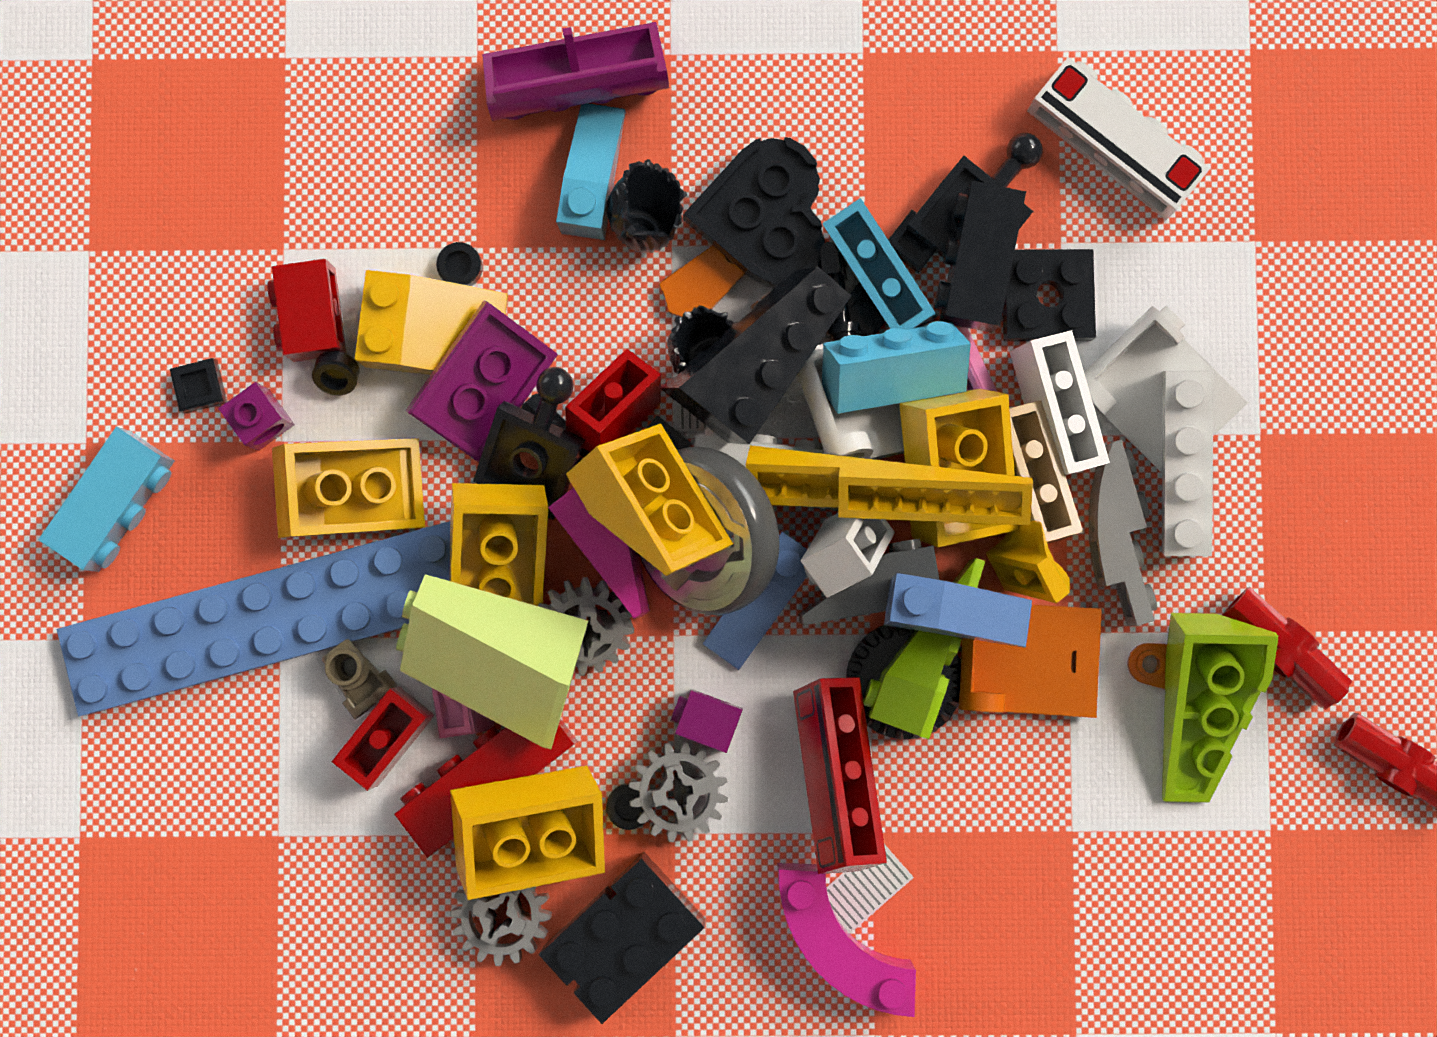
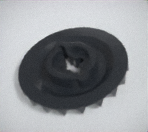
(872, 657)

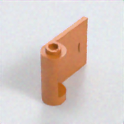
(1047, 677)

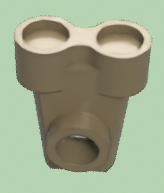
(362, 688)

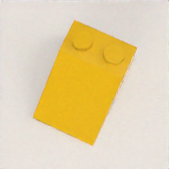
(414, 319)
(347, 487)
(649, 500)
(499, 539)

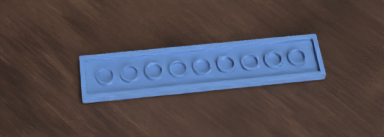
(249, 621)

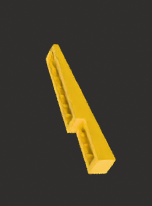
(889, 488)

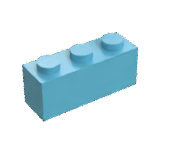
(879, 267)
(895, 366)
(107, 501)

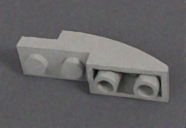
(1113, 513)

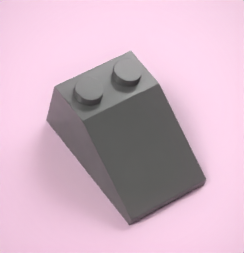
(872, 593)

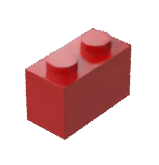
(306, 309)
(614, 401)
(383, 738)

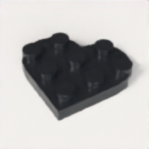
(763, 211)

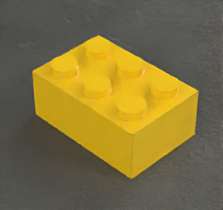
(964, 434)
(528, 832)

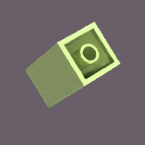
(492, 654)

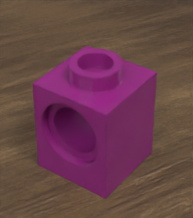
(256, 416)
(706, 720)

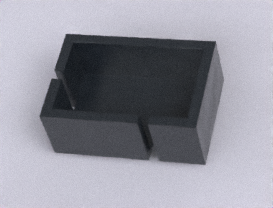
(624, 939)

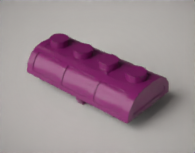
(574, 71)

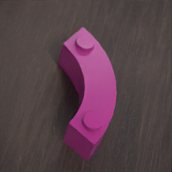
(844, 962)

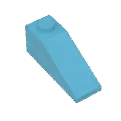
(590, 171)

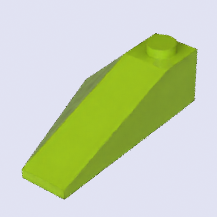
(912, 682)
(1210, 689)

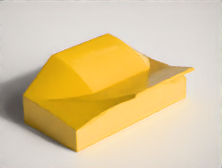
(1027, 565)

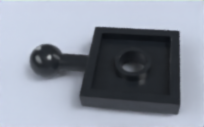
(934, 220)
(1073, 277)
(520, 431)

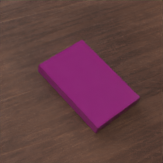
(483, 367)

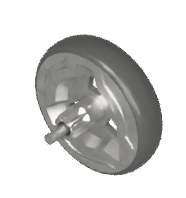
(746, 568)

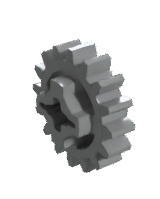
(603, 631)
(698, 787)
(520, 923)

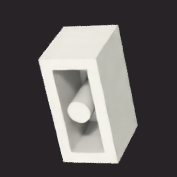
(845, 552)

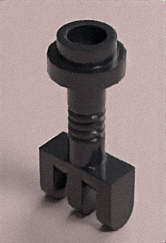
(834, 265)

